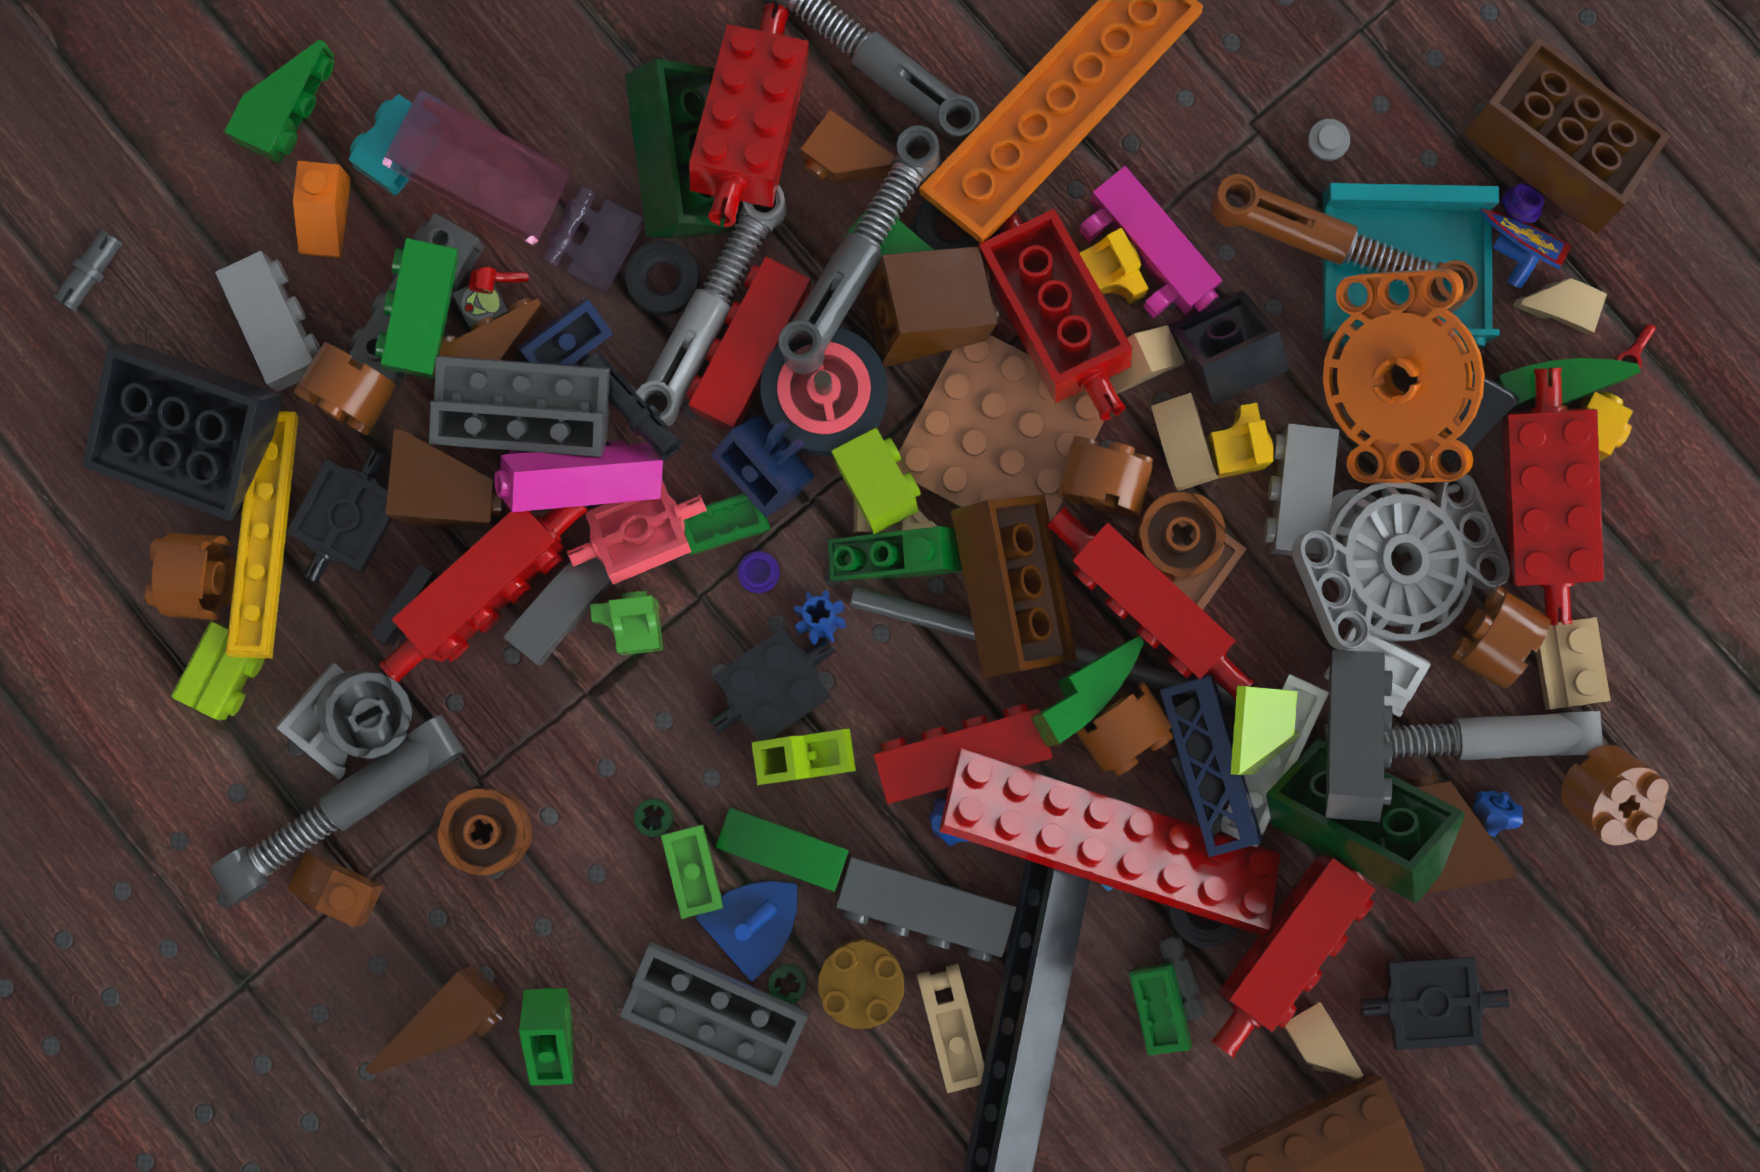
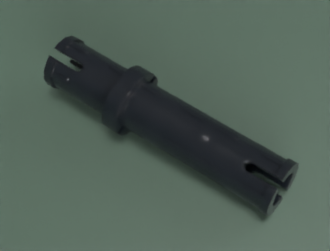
(642, 418)

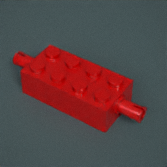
(749, 115)
(1058, 310)
(1553, 496)
(479, 586)
(1152, 600)
(1289, 956)

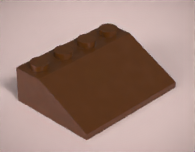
(1568, 135)
(1341, 1132)

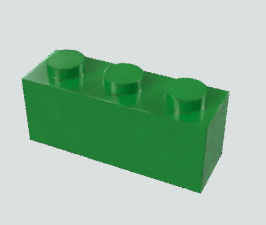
(417, 308)

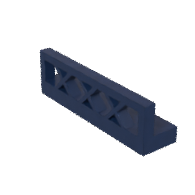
(1222, 741)

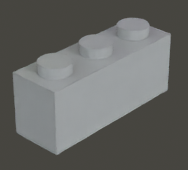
(269, 318)
(1301, 488)

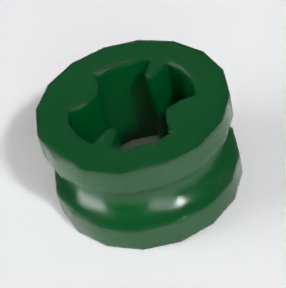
(640, 815)
(781, 972)

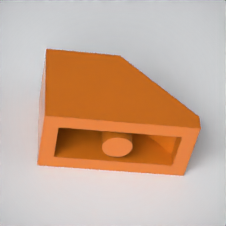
(320, 208)

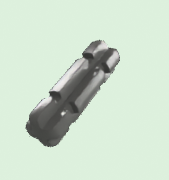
(1172, 950)

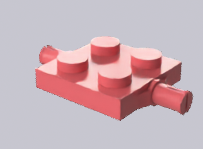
(637, 534)

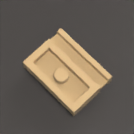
(1572, 665)

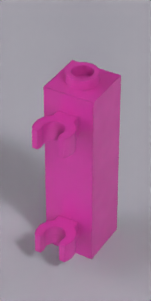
(1159, 243)
(566, 480)

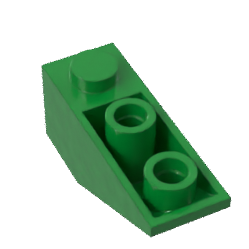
(276, 106)
(894, 554)

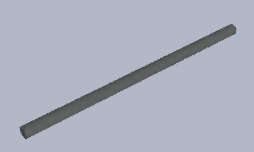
(963, 626)

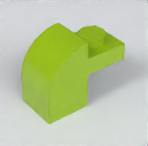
(803, 756)

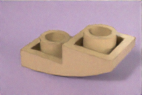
(1184, 442)

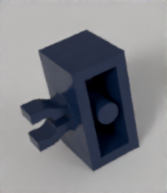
(567, 336)
(763, 464)

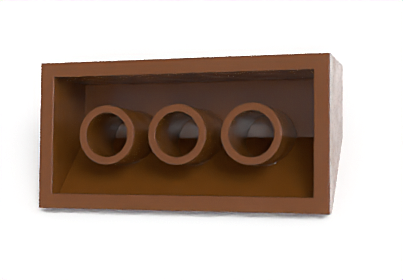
(1013, 585)

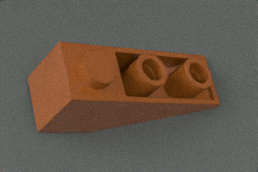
(497, 337)

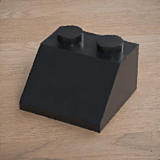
(1230, 347)

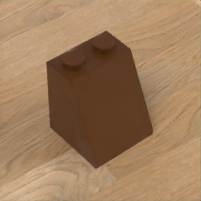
(929, 303)
(438, 489)
(1474, 853)

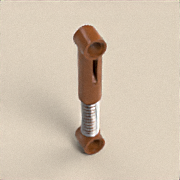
(1324, 235)

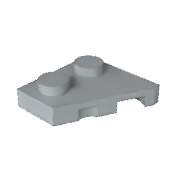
(303, 728)

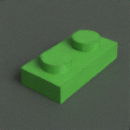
(692, 871)

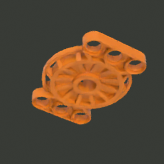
(1425, 349)

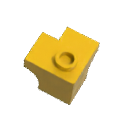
(1116, 267)
(1244, 446)

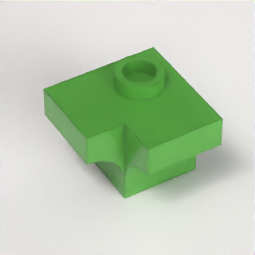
(633, 622)

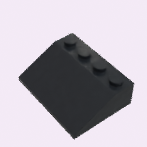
(179, 429)

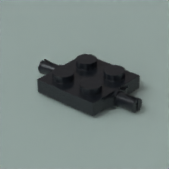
(343, 516)
(772, 686)
(1434, 1003)

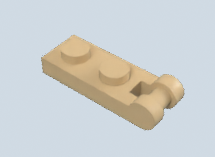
(952, 1029)

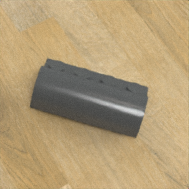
(520, 406)
(714, 1014)

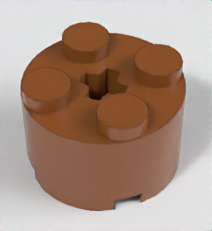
(345, 388)
(1106, 478)
(1187, 512)
(190, 575)
(1501, 637)
(1126, 729)
(1615, 795)
(463, 821)

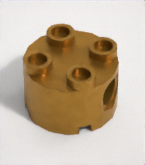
(861, 984)

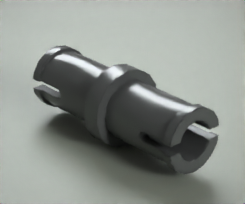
(87, 270)

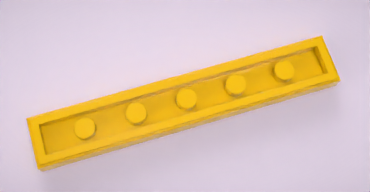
(262, 547)

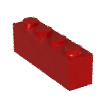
(752, 335)
(929, 764)

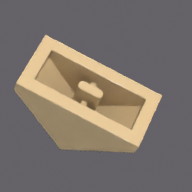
(1152, 355)

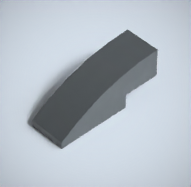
(558, 609)

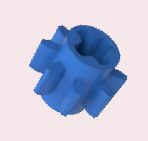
(814, 607)

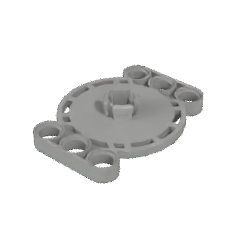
(1361, 563)

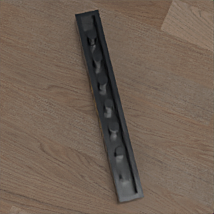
(1027, 1021)

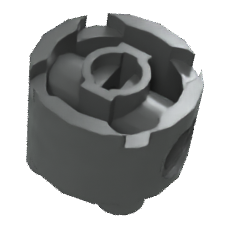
(364, 713)

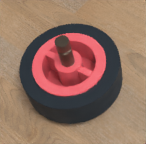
(832, 403)

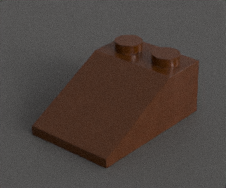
(456, 1013)

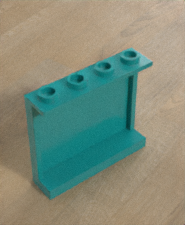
(1425, 221)

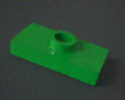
(724, 523)
(1160, 1009)

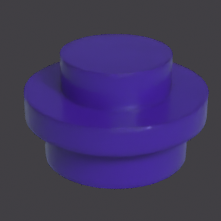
(1523, 203)
(758, 572)

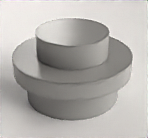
(1328, 139)

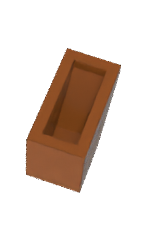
(843, 153)
(334, 889)

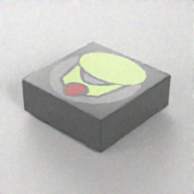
(478, 305)

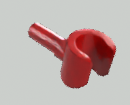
(483, 279)
(1637, 348)

